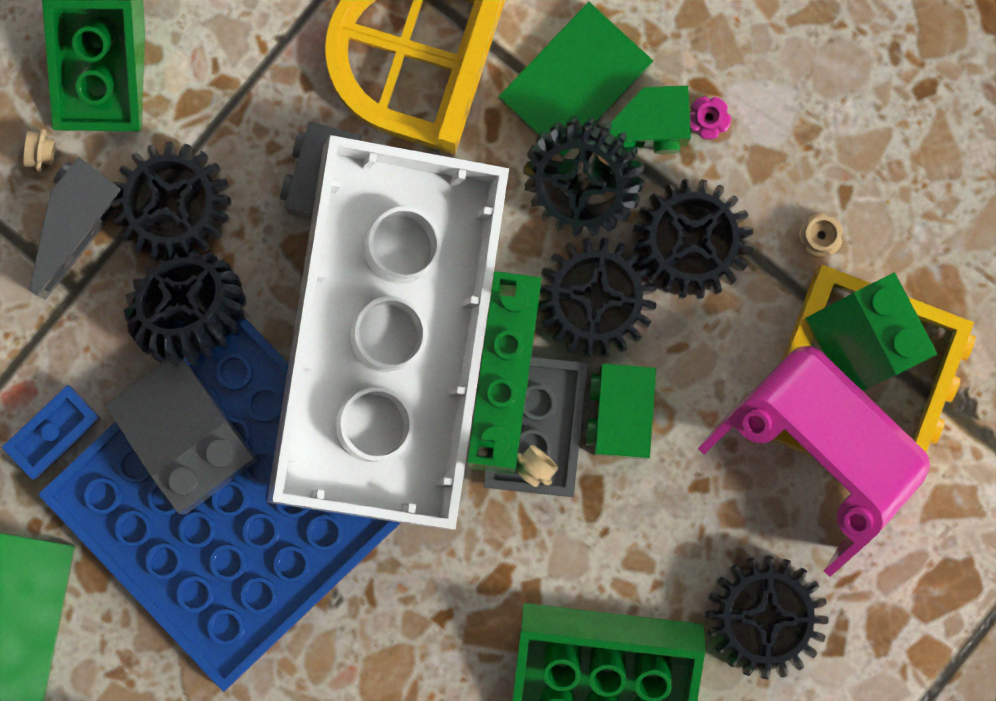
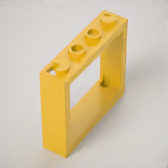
(945, 383)

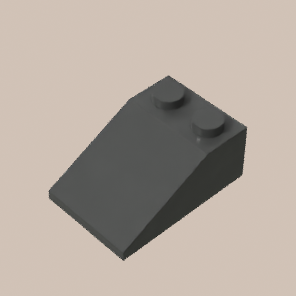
(181, 435)

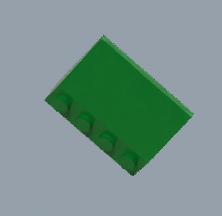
(31, 608)
(606, 657)

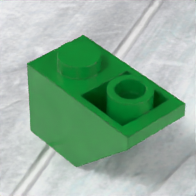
(656, 119)

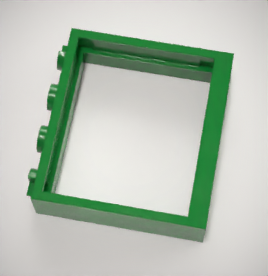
(504, 371)

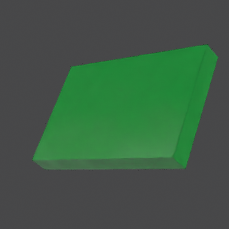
(576, 74)

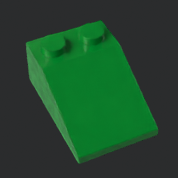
(95, 63)

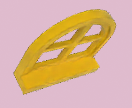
(461, 87)

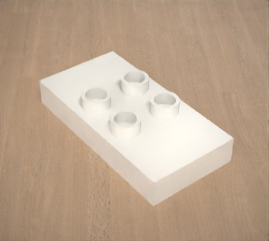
(388, 334)

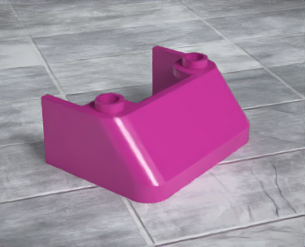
(842, 433)

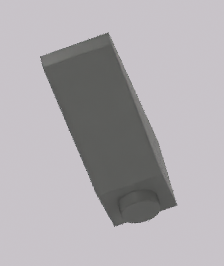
(73, 219)

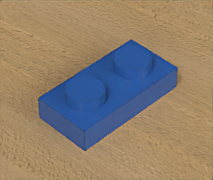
(51, 432)

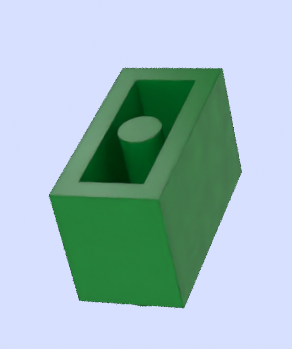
(623, 411)

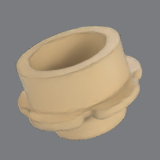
(38, 150)
(826, 224)
(536, 466)

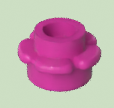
(709, 129)

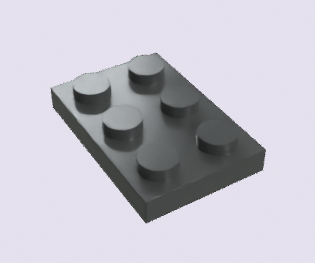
(550, 423)

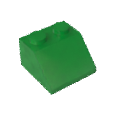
(872, 333)

